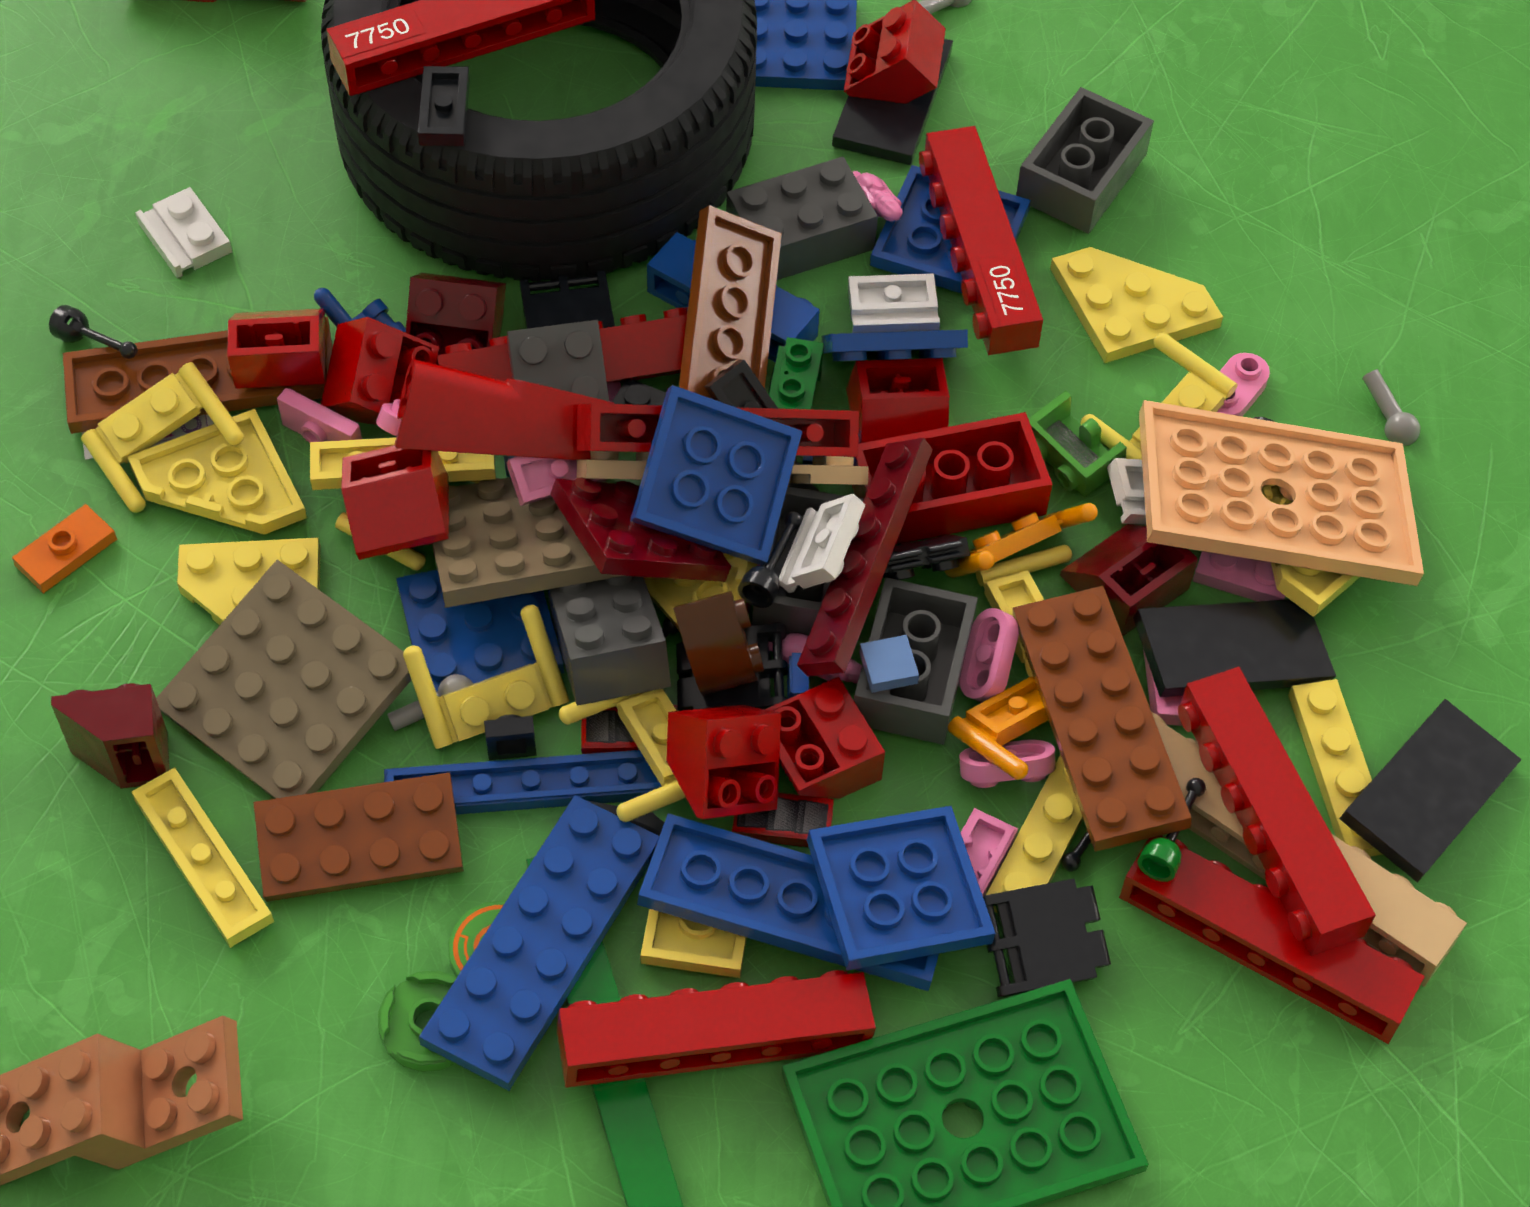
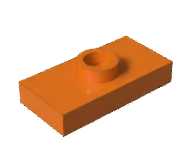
(64, 548)

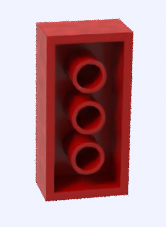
(974, 478)

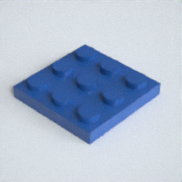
(804, 43)
(916, 240)
(895, 344)
(716, 475)
(471, 637)
(900, 887)

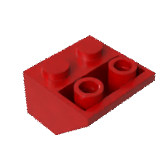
(896, 56)
(277, 348)
(370, 367)
(898, 397)
(395, 499)
(827, 743)
(725, 759)

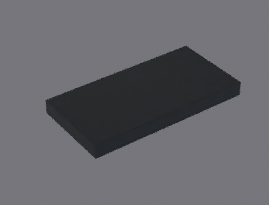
(887, 127)
(1268, 640)
(1430, 790)

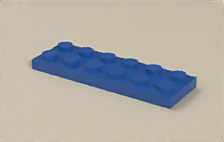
(753, 893)
(540, 943)

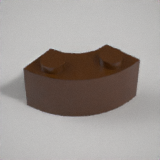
(717, 642)

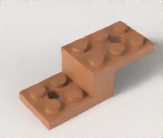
(119, 1100)

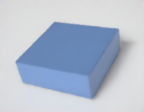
(889, 663)

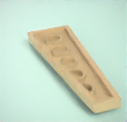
(822, 471)

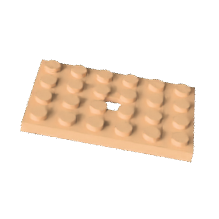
(1346, 491)

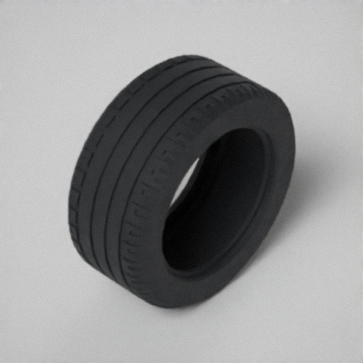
(570, 189)

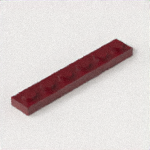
(854, 590)

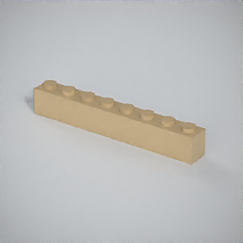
(1405, 919)

